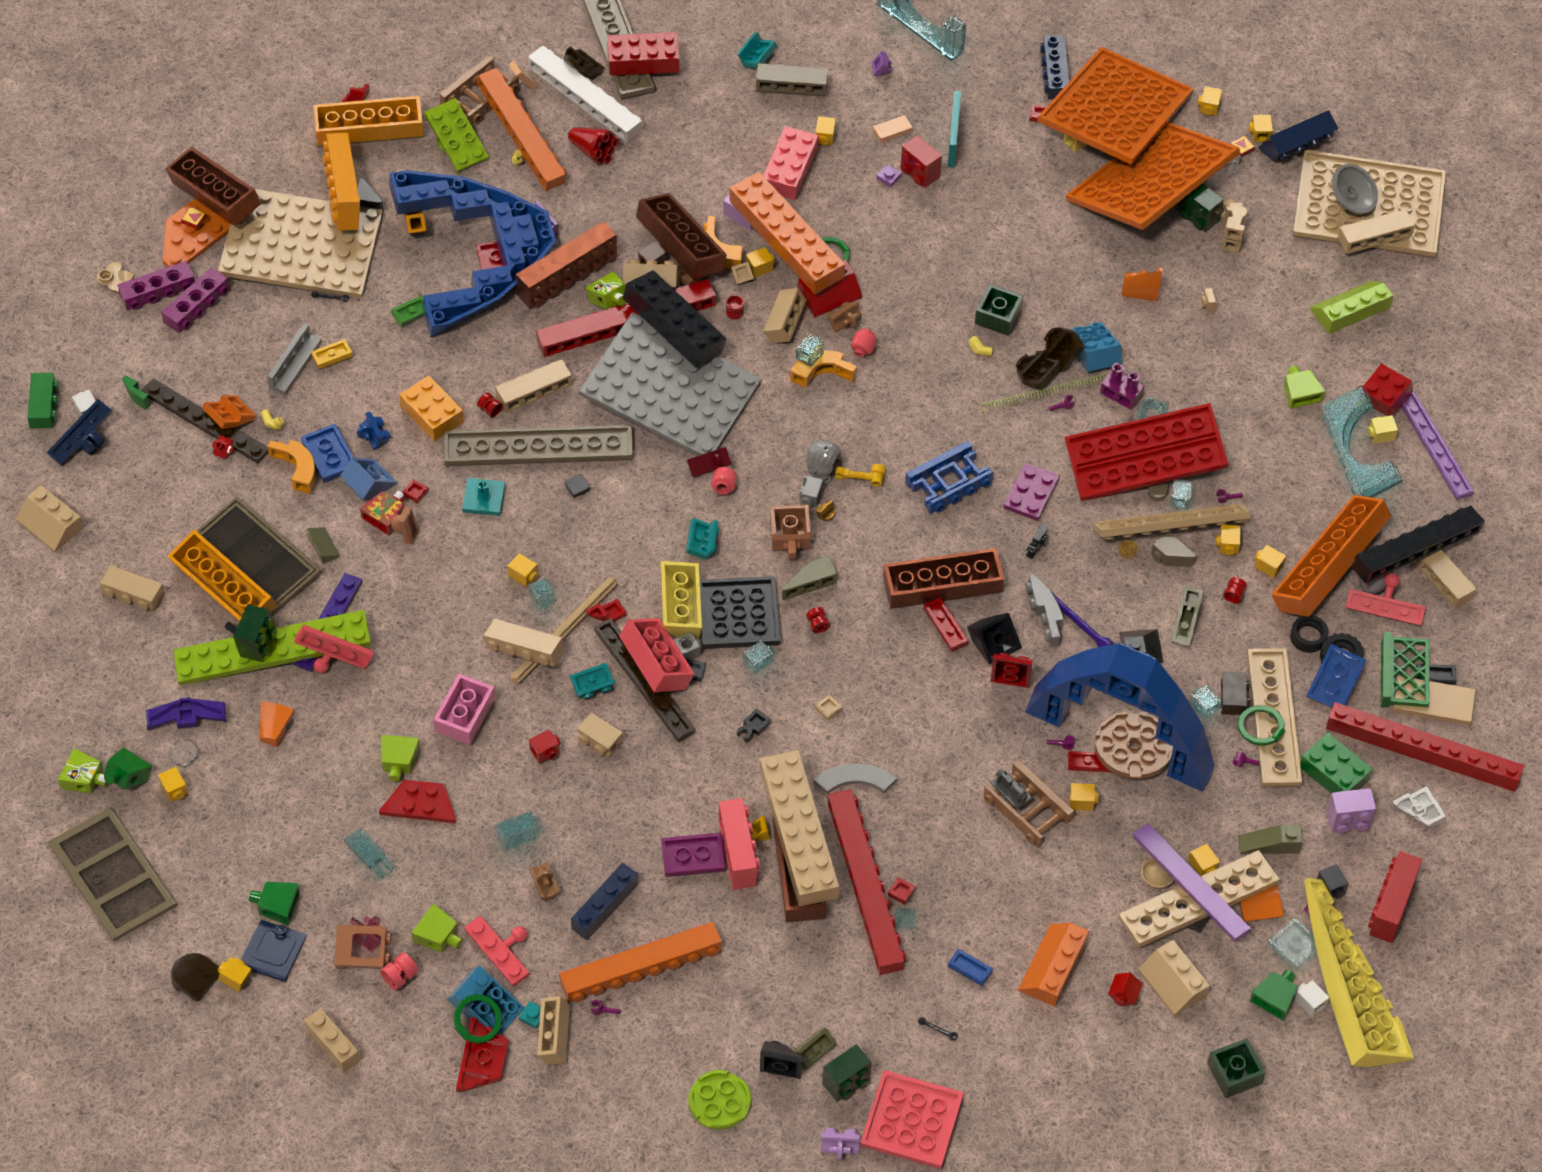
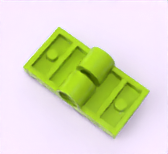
(456, 135)

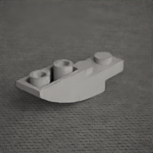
(1045, 605)

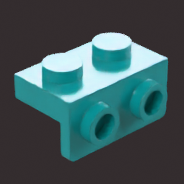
(756, 51)
(702, 538)
(592, 680)

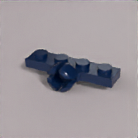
(81, 434)

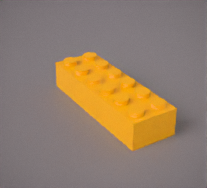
(370, 119)
(341, 181)
(218, 576)

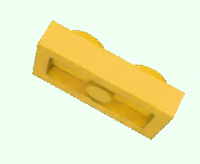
(331, 354)

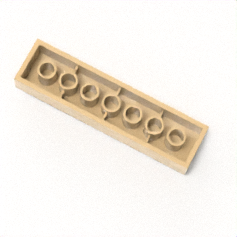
(799, 828)

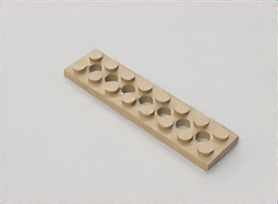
(1166, 521)
(1265, 725)
(1181, 918)

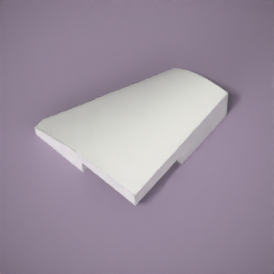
(1422, 807)

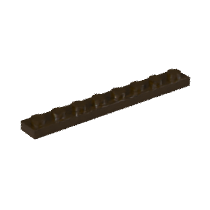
(198, 417)
(659, 701)

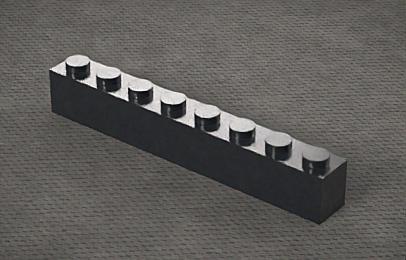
(1417, 544)

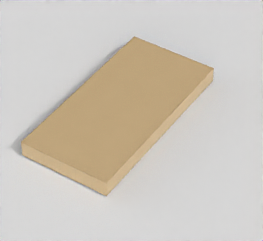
(1445, 702)

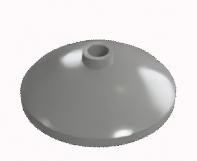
(1354, 189)

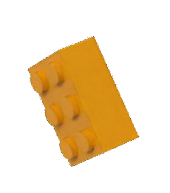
(431, 408)

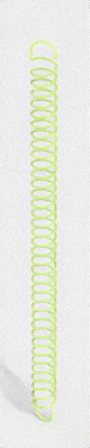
(1044, 392)

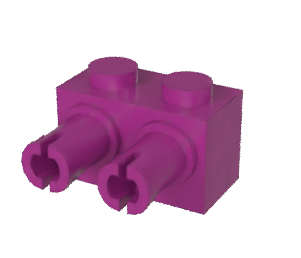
(1122, 388)

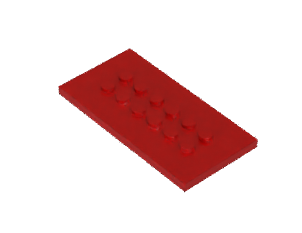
(1146, 452)

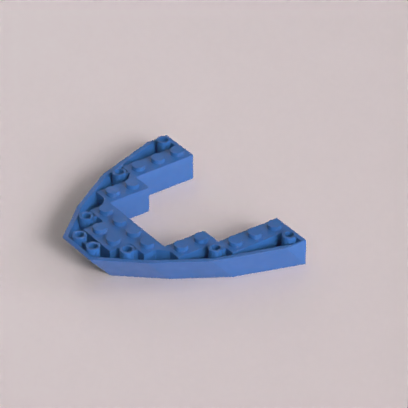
(519, 227)
(1136, 681)

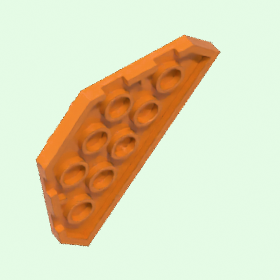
(188, 243)

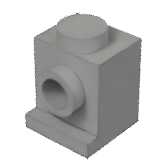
(811, 491)

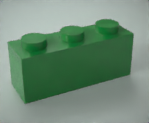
(42, 400)

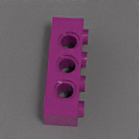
(156, 285)
(195, 300)

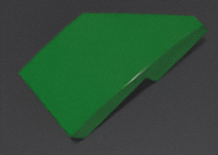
(135, 394)

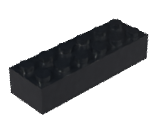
(674, 318)

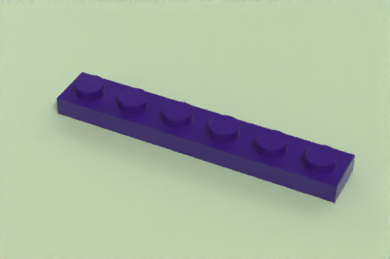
(336, 605)

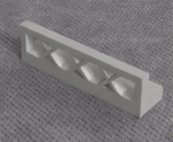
(293, 360)

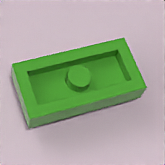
(408, 311)

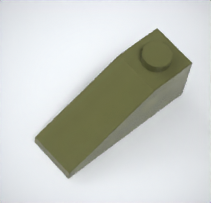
(812, 577)
(1187, 615)
(1272, 840)

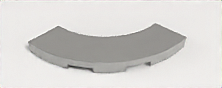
(855, 773)

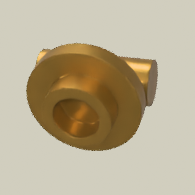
(826, 511)

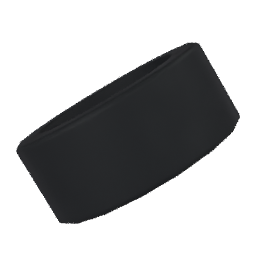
(1305, 645)

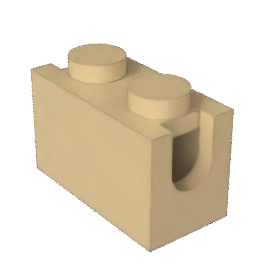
(599, 735)

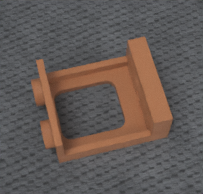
(343, 946)

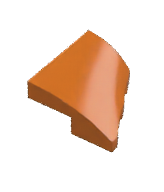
(1142, 285)
(273, 722)

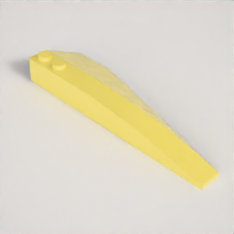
(1356, 997)

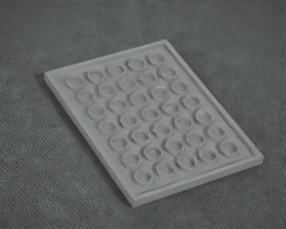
(664, 393)

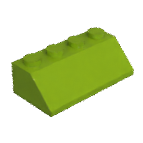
(1353, 306)

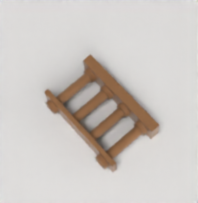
(466, 82)
(1047, 798)

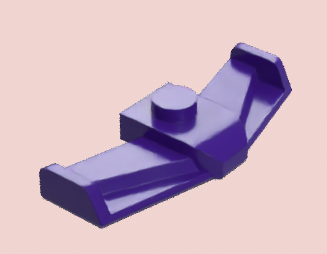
(185, 712)

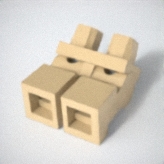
(1233, 225)

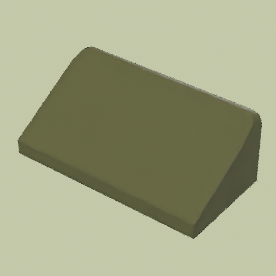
(322, 544)
(815, 1047)

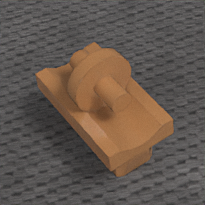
(845, 316)
(544, 881)

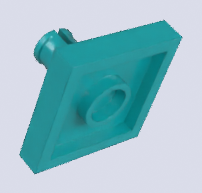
(483, 496)

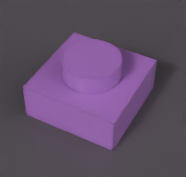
(889, 175)

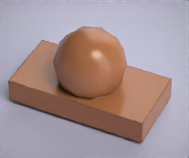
(406, 524)

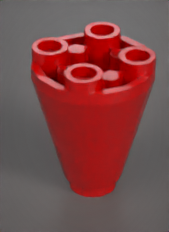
(594, 143)

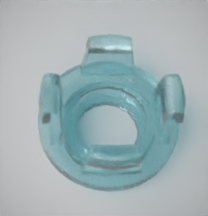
(1149, 403)

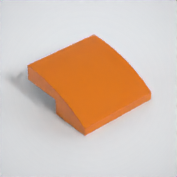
(229, 411)
(1262, 905)

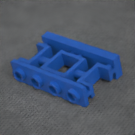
(942, 466)

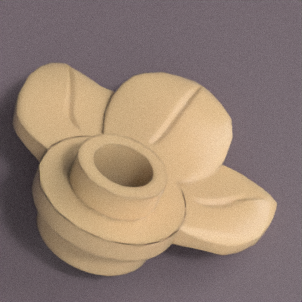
(114, 276)

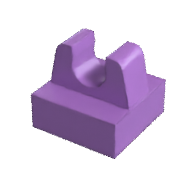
(881, 64)

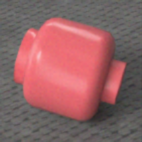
(863, 342)
(724, 480)

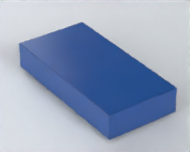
(970, 967)

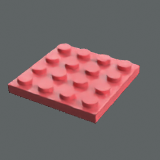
(912, 1119)

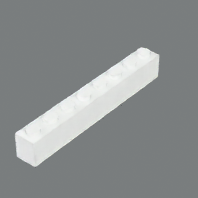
(585, 94)

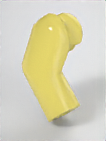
(517, 158)
(978, 347)
(269, 422)

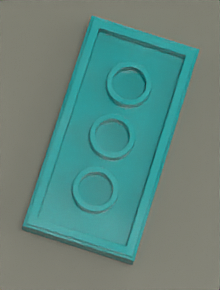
(954, 129)

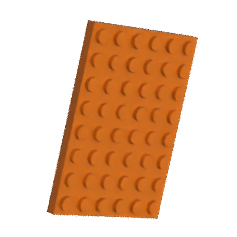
(1115, 105)
(1156, 180)

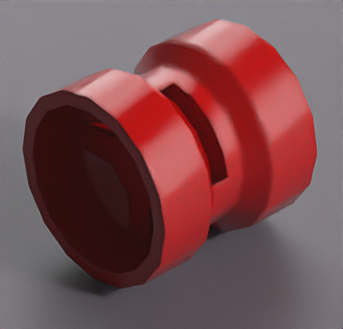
(734, 307)
(489, 404)
(1235, 588)
(817, 618)

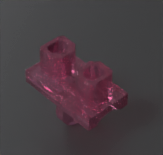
(371, 941)

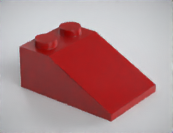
(1011, 670)

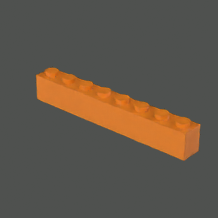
(521, 129)
(640, 962)

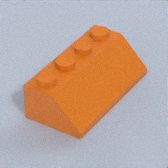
(1054, 962)

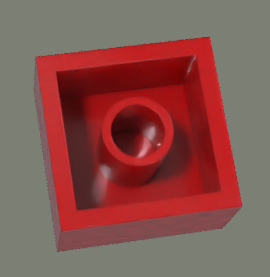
(920, 161)
(1388, 390)

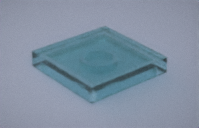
(1294, 944)

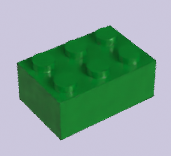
(1335, 766)

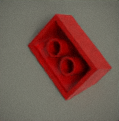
(834, 295)

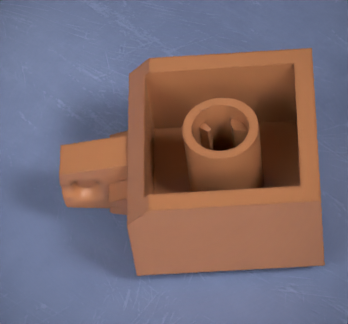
(790, 528)

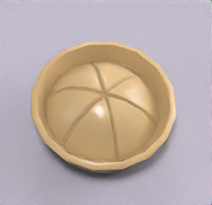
(1155, 875)

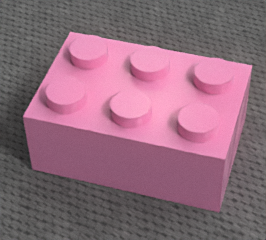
(464, 709)

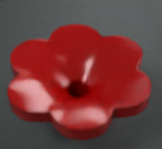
(222, 447)

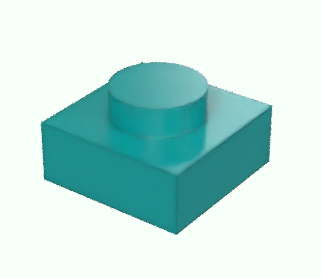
(531, 1015)

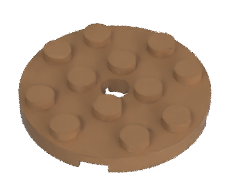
(1114, 749)

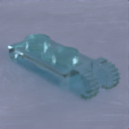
(368, 852)

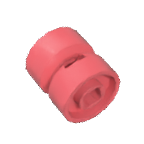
(401, 969)

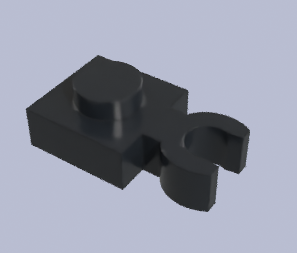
(1040, 538)
(754, 723)

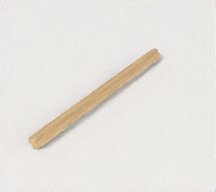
(568, 624)

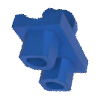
(371, 431)

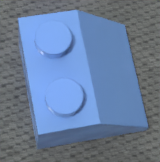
(367, 477)

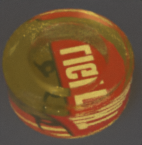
(1127, 549)

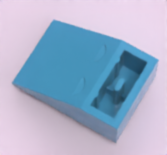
(1100, 347)
(480, 982)

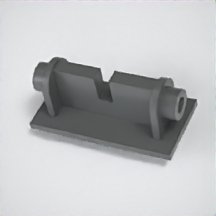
(1010, 789)

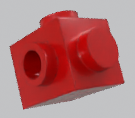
(544, 746)
(1125, 989)

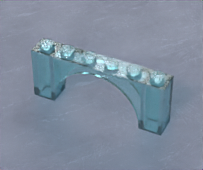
(947, 39)
(1342, 416)

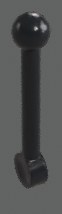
(344, 298)
(953, 1035)

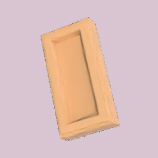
(522, 75)
(892, 128)

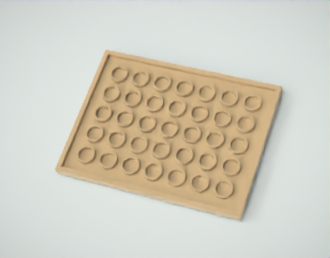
(1398, 189)
(298, 246)

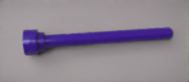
(1101, 641)

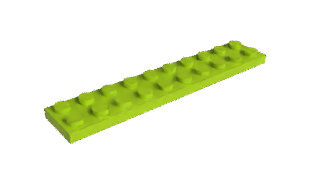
(222, 657)

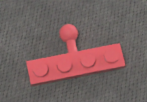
(1385, 605)
(332, 647)
(498, 950)

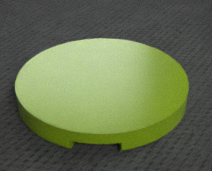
(719, 1100)

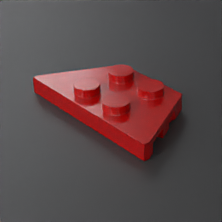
(419, 801)
(482, 1061)

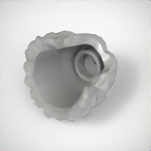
(821, 458)

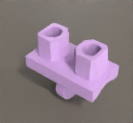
(840, 1143)

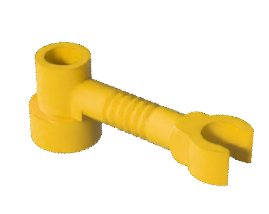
(875, 476)

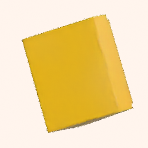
(760, 829)

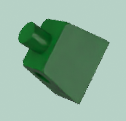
(126, 770)
(276, 900)
(1275, 993)

